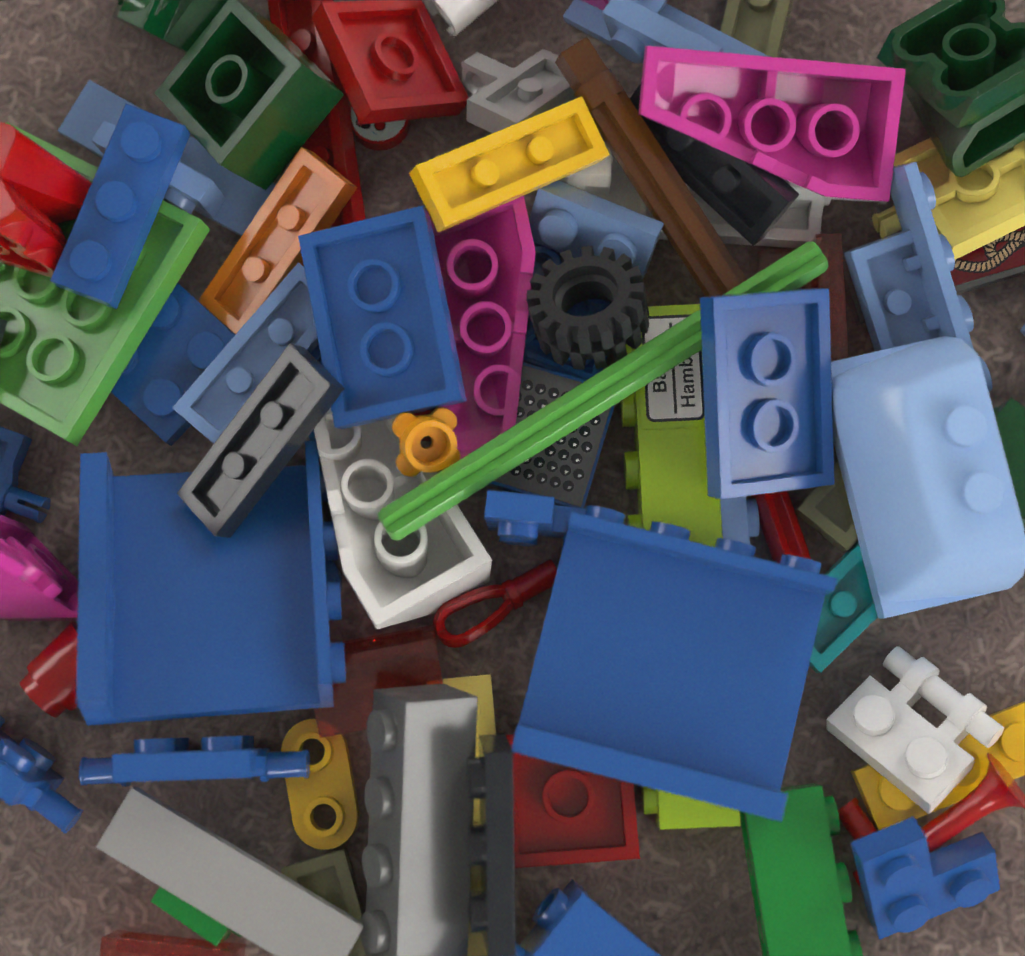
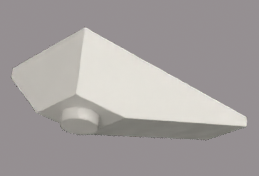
(392, 576)

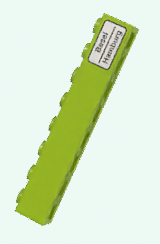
(673, 489)

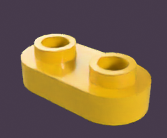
(328, 783)

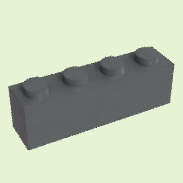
(418, 821)

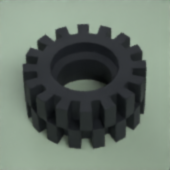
(584, 280)

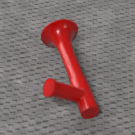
(993, 793)

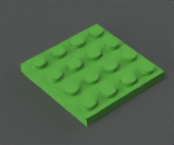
(69, 350)

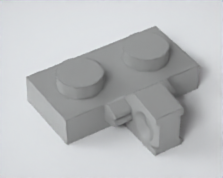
(510, 95)

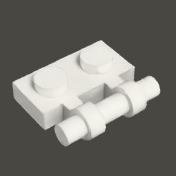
(904, 745)

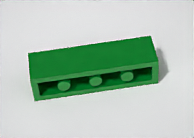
(796, 879)

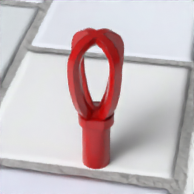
(513, 593)

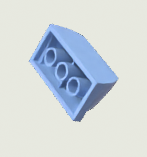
(925, 475)

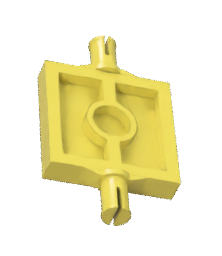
(969, 207)

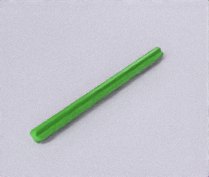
(582, 403)

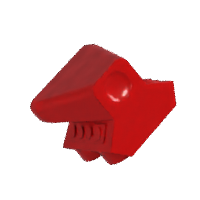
(34, 198)

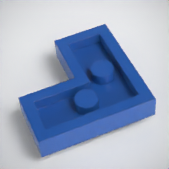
(525, 517)
(909, 885)

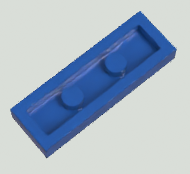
(120, 206)

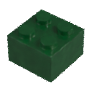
(248, 94)

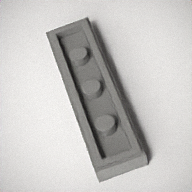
(225, 881)

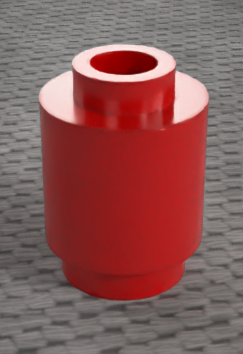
(54, 674)

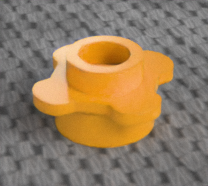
(439, 454)

